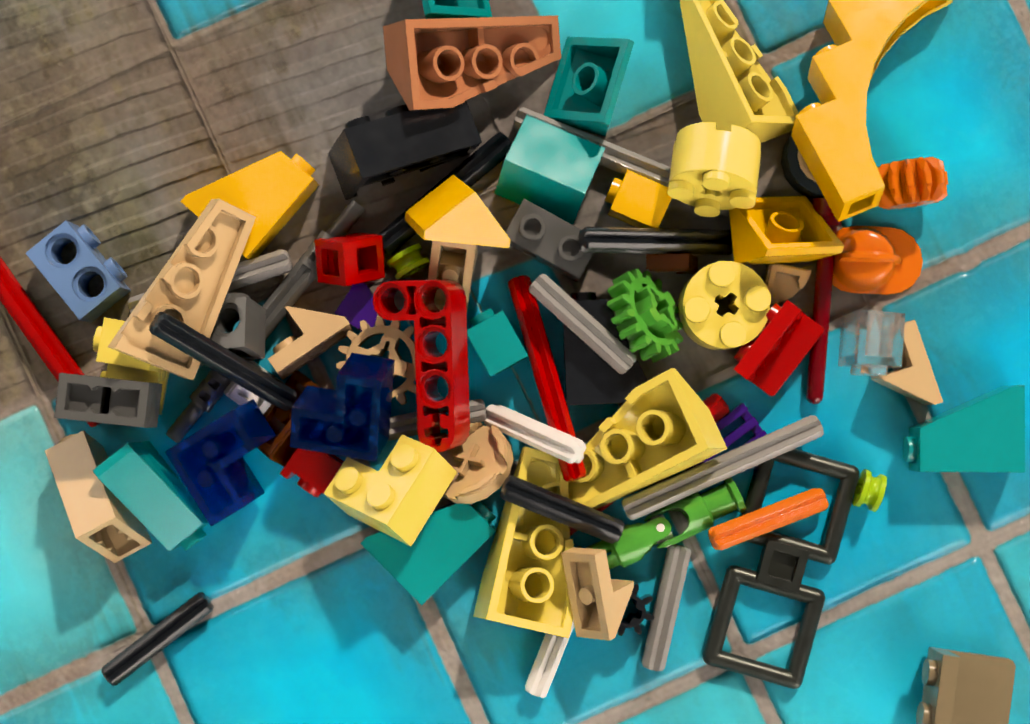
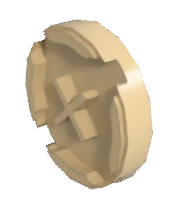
(480, 464)

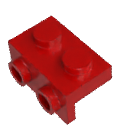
(778, 348)

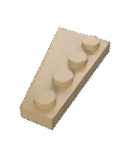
(189, 288)

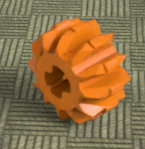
(913, 183)

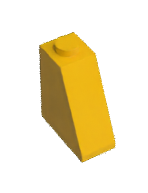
(267, 189)

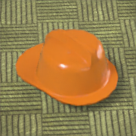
(876, 260)

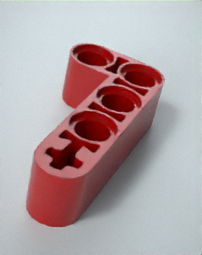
(431, 363)

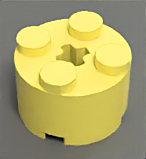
(715, 168)
(748, 302)

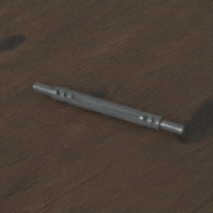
(286, 294)

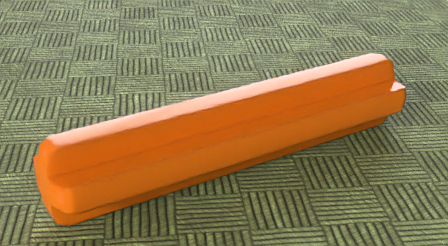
(768, 519)

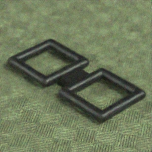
(782, 571)

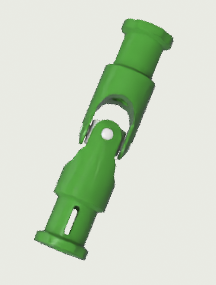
(699, 510)

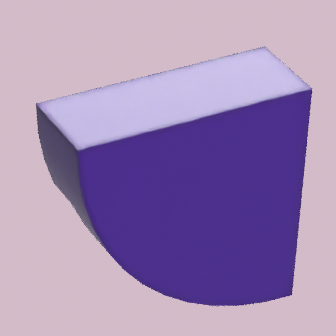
(358, 306)

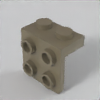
(965, 688)

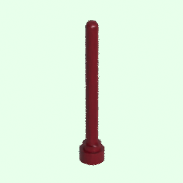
(821, 310)

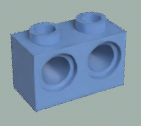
(72, 278)

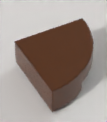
(672, 263)

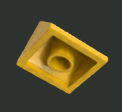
(456, 216)
(781, 232)

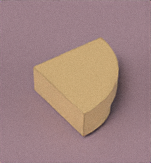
(784, 281)

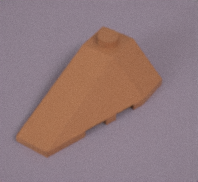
(459, 58)

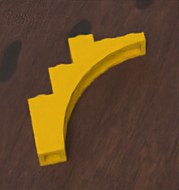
(835, 132)

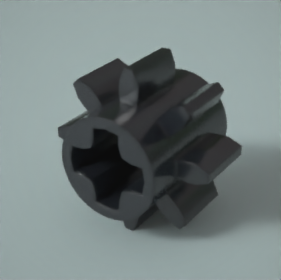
(633, 620)

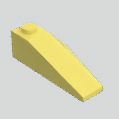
(729, 78)
(647, 440)
(525, 567)

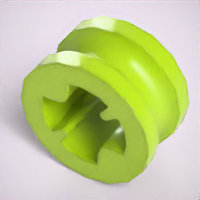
(408, 262)
(869, 490)

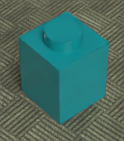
(495, 341)

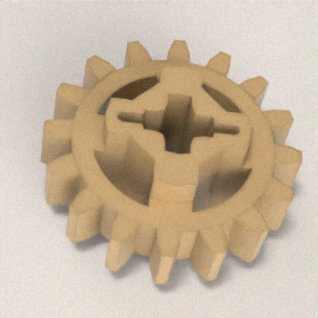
(391, 336)

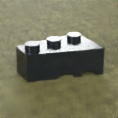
(401, 144)

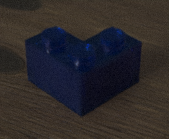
(349, 419)
(214, 462)

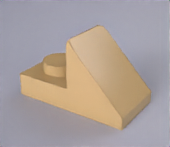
(454, 263)
(319, 334)
(916, 375)
(594, 597)

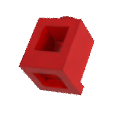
(349, 259)
(313, 468)

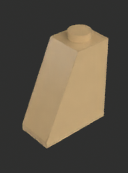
(92, 508)

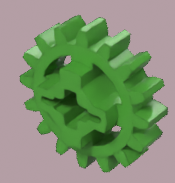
(645, 315)

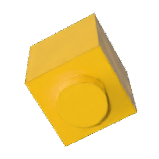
(638, 200)

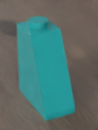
(972, 437)
(153, 494)
(439, 550)

